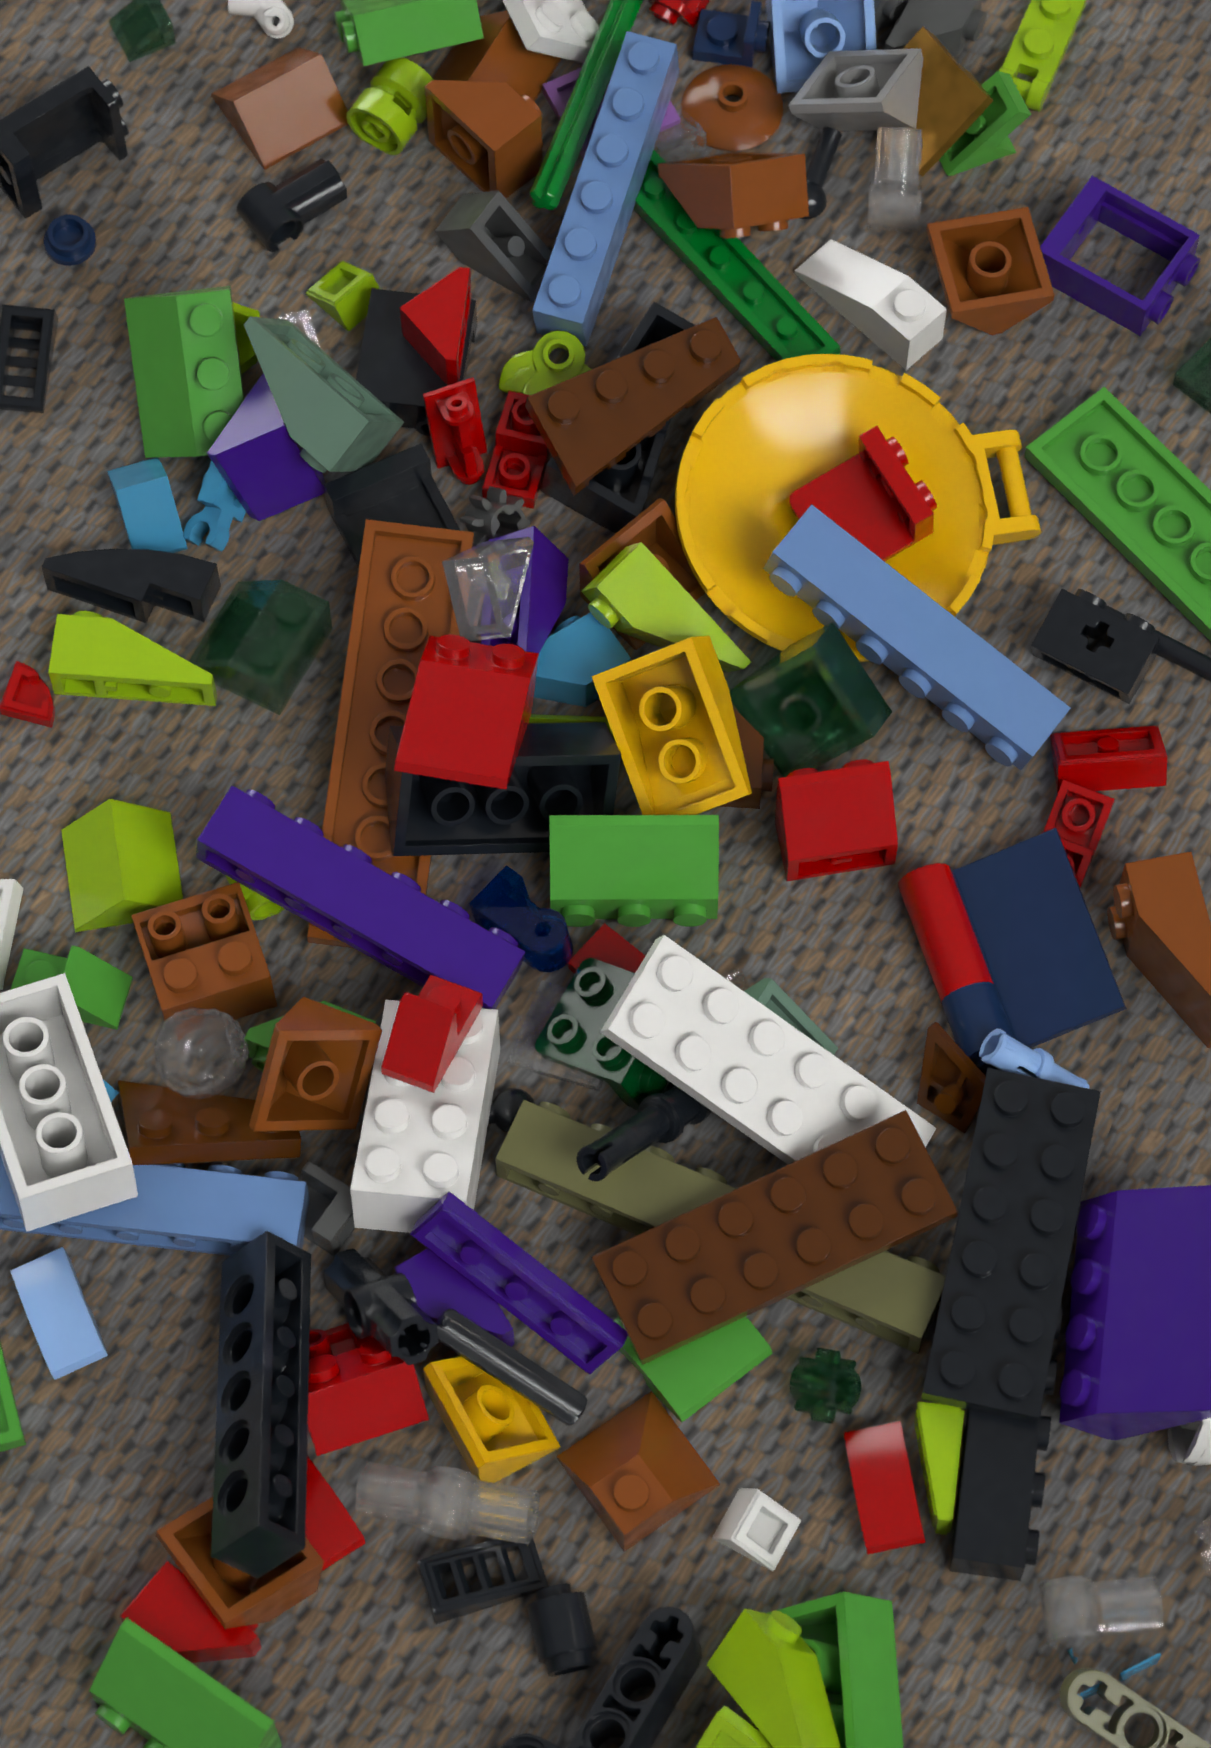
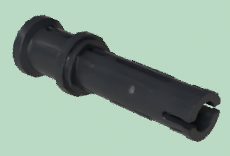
(658, 1119)

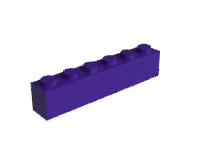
(354, 899)

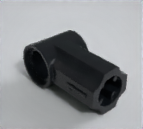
(283, 209)

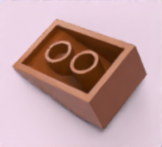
(1167, 933)

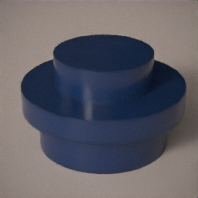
(69, 240)

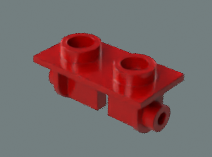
(457, 429)

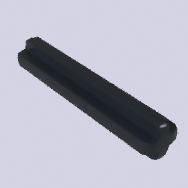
(510, 1367)

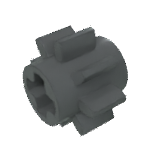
(494, 515)

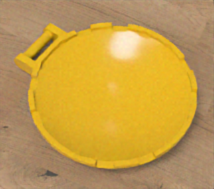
(802, 421)

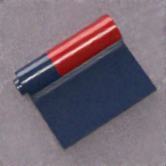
(1011, 945)

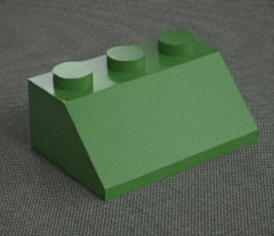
(184, 368)
(634, 868)
(857, 1664)
(172, 1699)

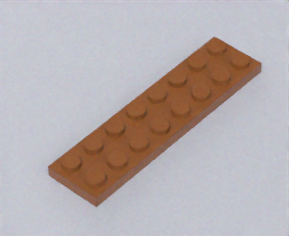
(395, 610)

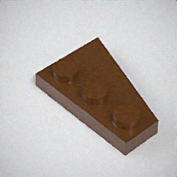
(175, 1129)

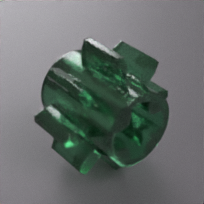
(825, 1385)

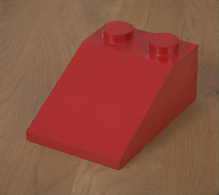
(468, 711)

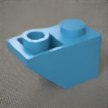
(572, 656)

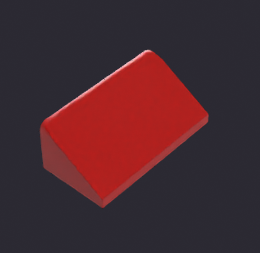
(1110, 758)

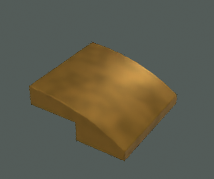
(947, 99)

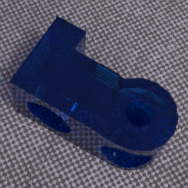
(537, 930)

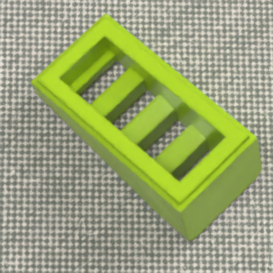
(939, 1443)

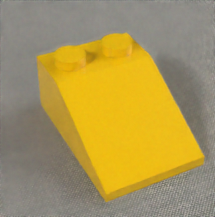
(676, 729)

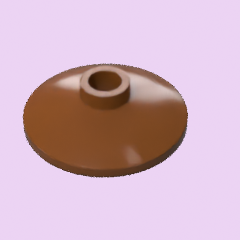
(739, 123)

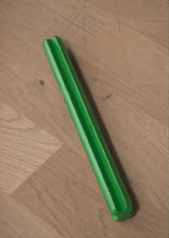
(583, 104)

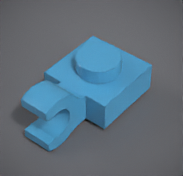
(219, 511)

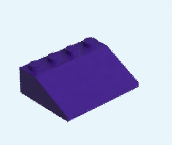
(1140, 1313)

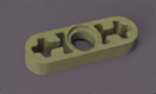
(1111, 1692)

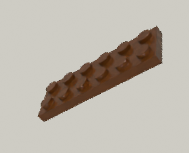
(774, 1237)

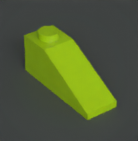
(651, 605)
(110, 660)
(776, 1680)

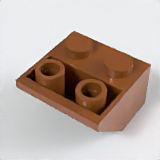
(205, 954)

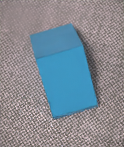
(147, 506)

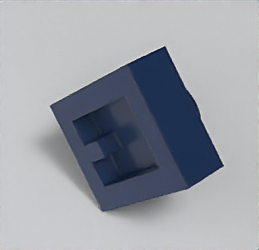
(731, 36)

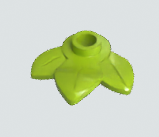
(534, 371)

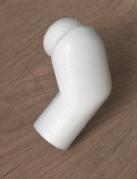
(270, 14)

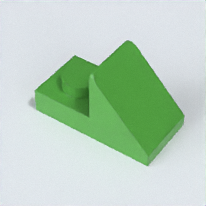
(988, 135)
(95, 984)

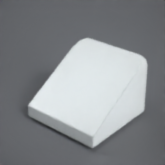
(757, 1527)

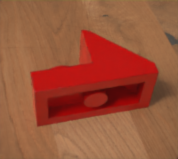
(430, 1032)

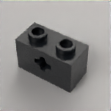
(1112, 670)

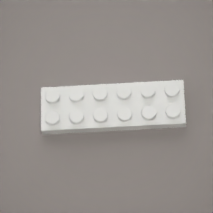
(743, 1058)

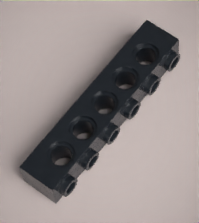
(262, 1406)

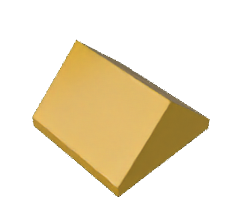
(487, 1419)

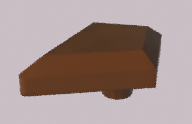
(949, 1080)

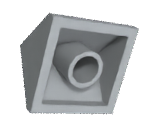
(862, 90)

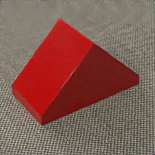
(438, 323)

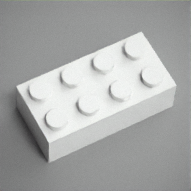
(55, 1110)
(423, 1141)

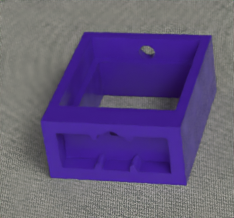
(1139, 223)

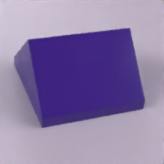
(262, 459)

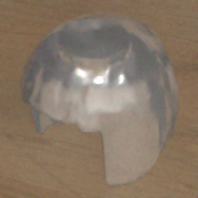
(200, 1052)

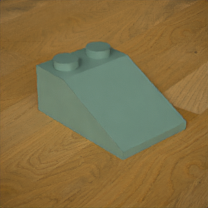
(319, 401)

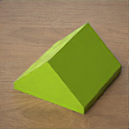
(120, 864)

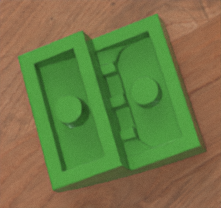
(702, 1368)

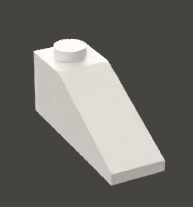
(876, 301)

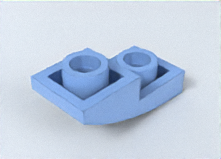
(58, 1313)

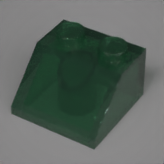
(264, 641)
(811, 702)

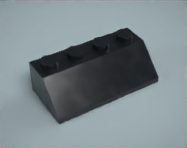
(555, 773)

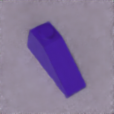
(541, 595)

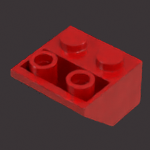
(836, 819)
(357, 1390)

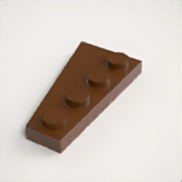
(613, 407)

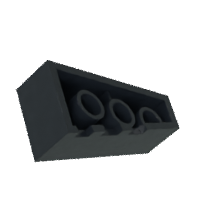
(621, 492)

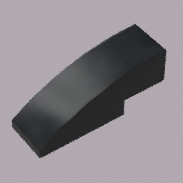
(135, 581)

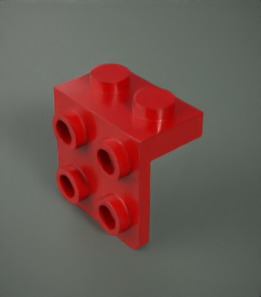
(872, 497)

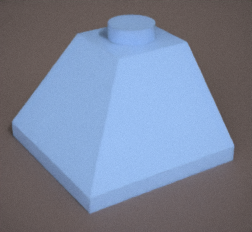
(808, 29)

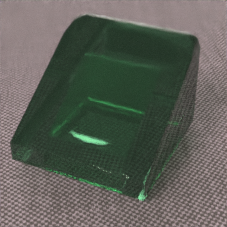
(143, 28)

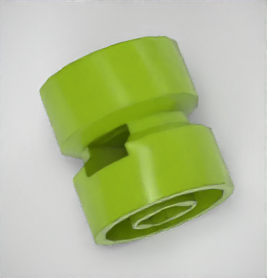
(392, 106)

